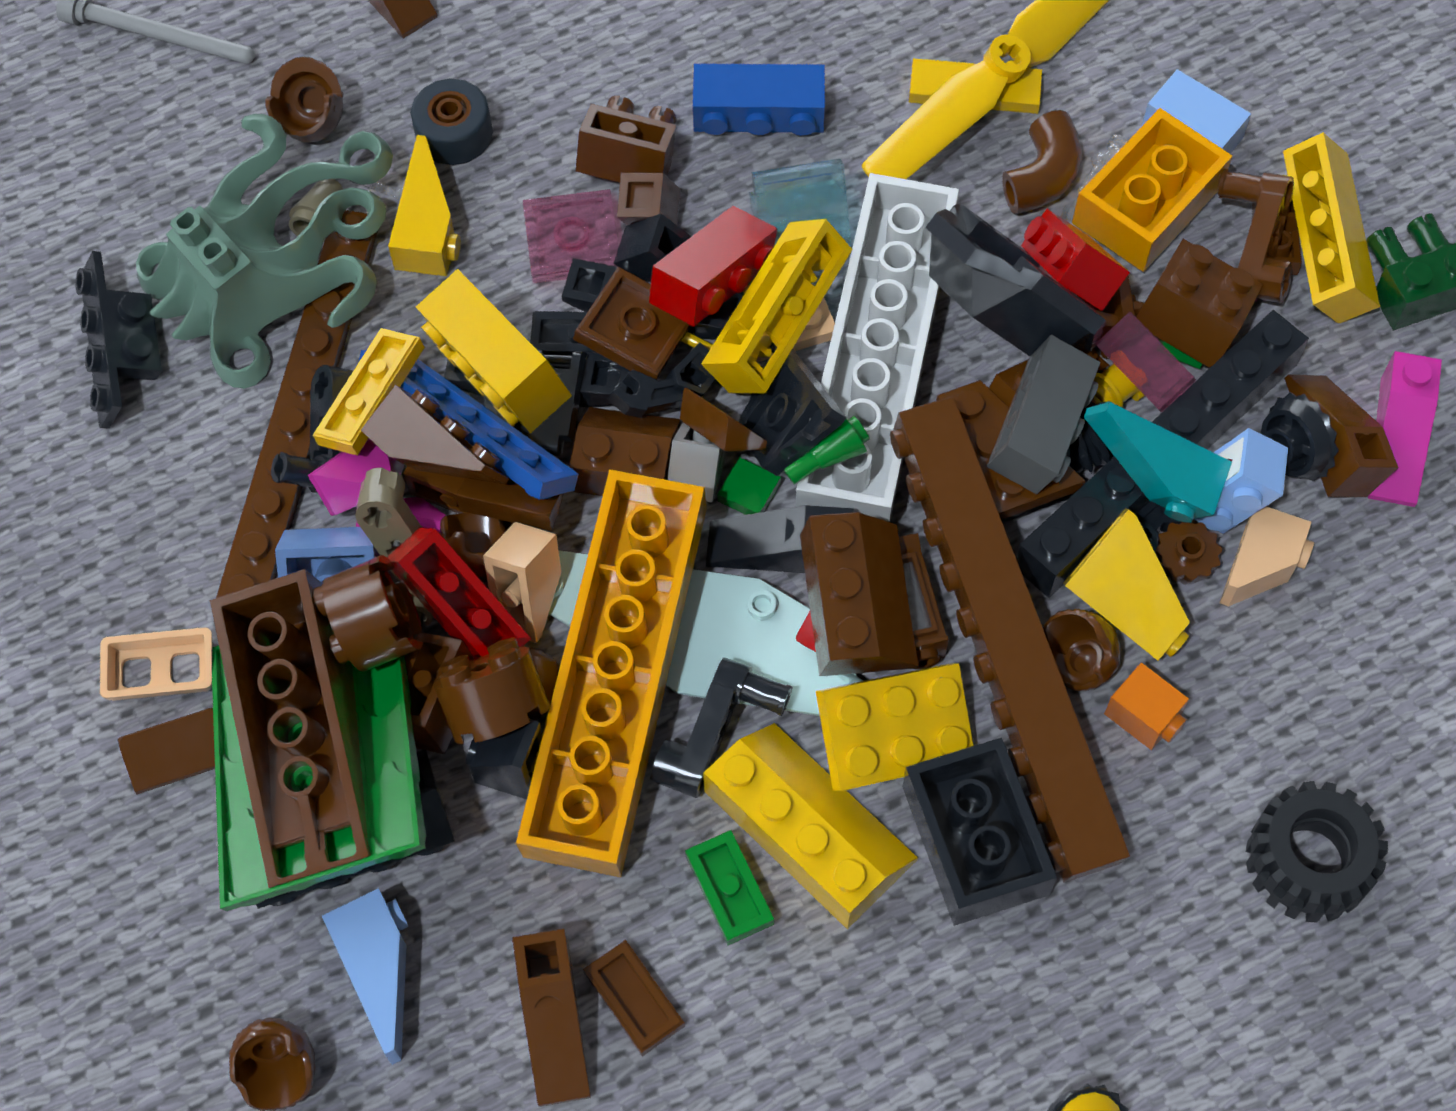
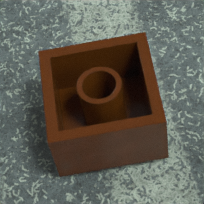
(1199, 303)

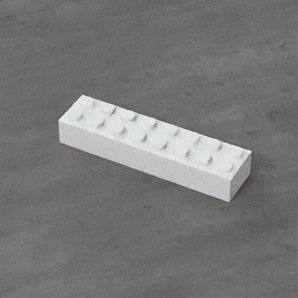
(880, 339)

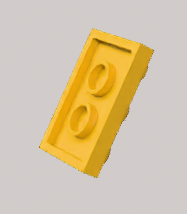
(892, 723)

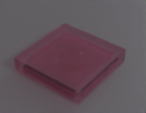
(567, 229)

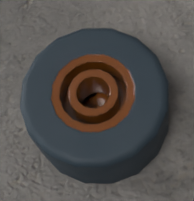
(453, 119)

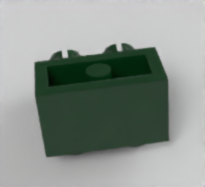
(1418, 285)

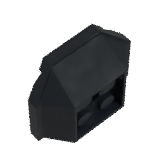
(1004, 285)

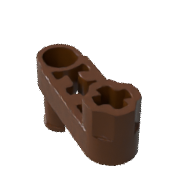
(1273, 199)

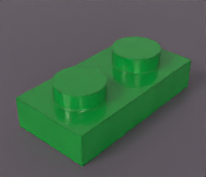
(729, 887)

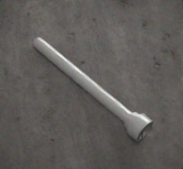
(85, 10)

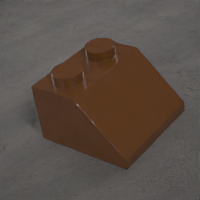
(620, 443)

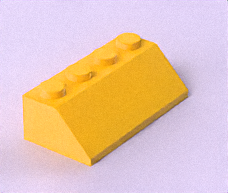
(806, 825)

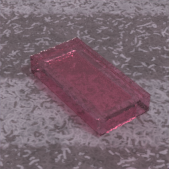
(1145, 362)

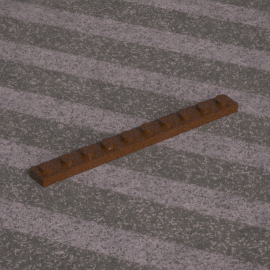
(270, 504)

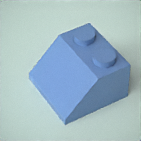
(322, 551)

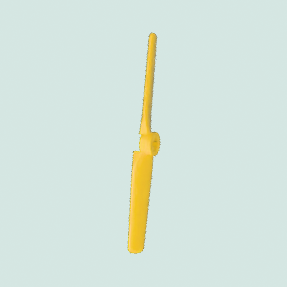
(971, 94)

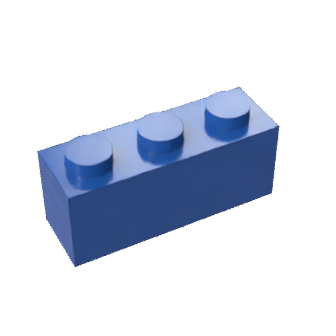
(759, 98)

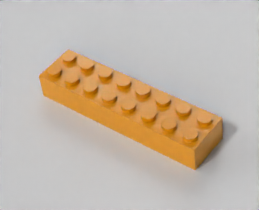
(613, 674)

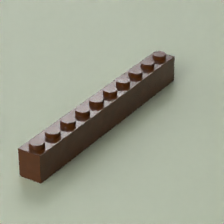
(1008, 641)

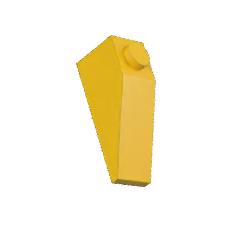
(423, 226)

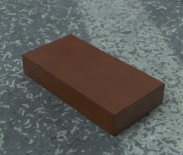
(634, 998)

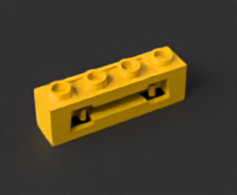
(777, 306)

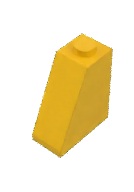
(1130, 588)

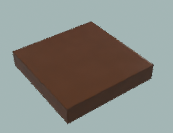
(630, 328)

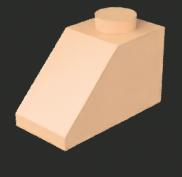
(1267, 554)
(524, 575)

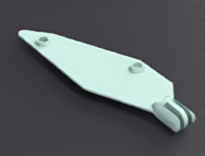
(730, 620)

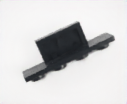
(119, 338)

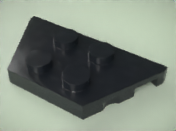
(790, 415)

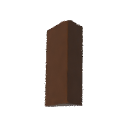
(717, 425)
(508, 503)
(169, 751)

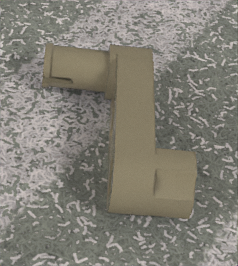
(387, 518)

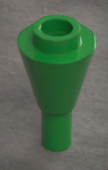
(837, 447)

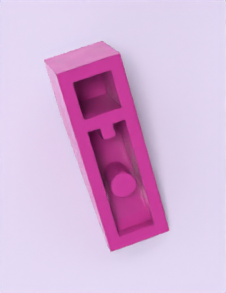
(1407, 414)

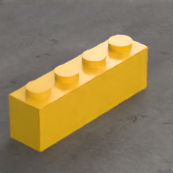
(1331, 229)

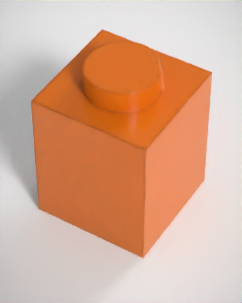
(1148, 707)

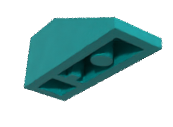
(1161, 463)

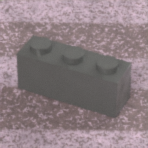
(1045, 415)

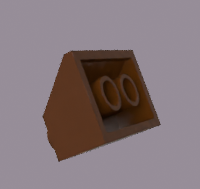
(857, 594)

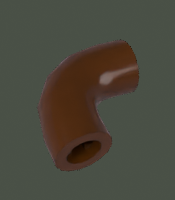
(1053, 168)

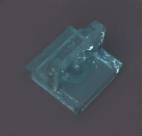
(802, 194)

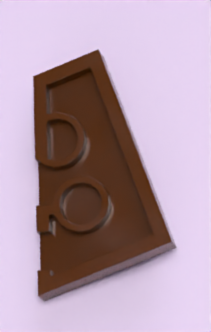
(983, 418)

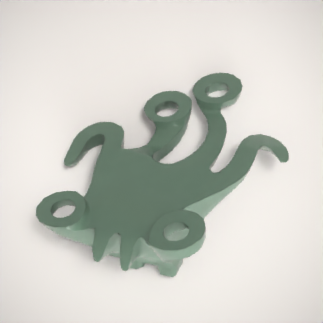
(235, 275)

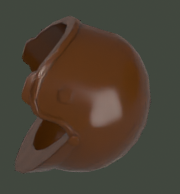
(305, 99)

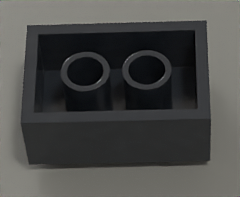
(978, 831)

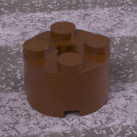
(369, 614)
(490, 691)

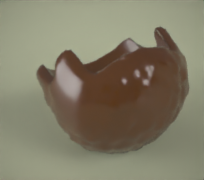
(471, 538)
(1082, 648)
(272, 1064)

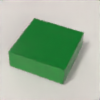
(748, 488)

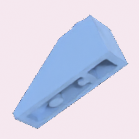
(375, 960)

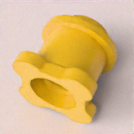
(1115, 387)

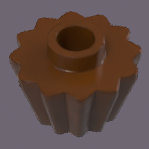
(1192, 539)

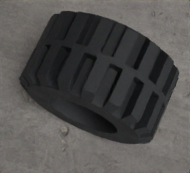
(1338, 820)

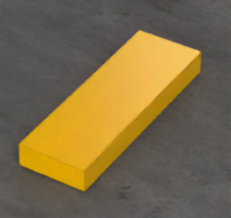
(1018, 96)
(378, 371)

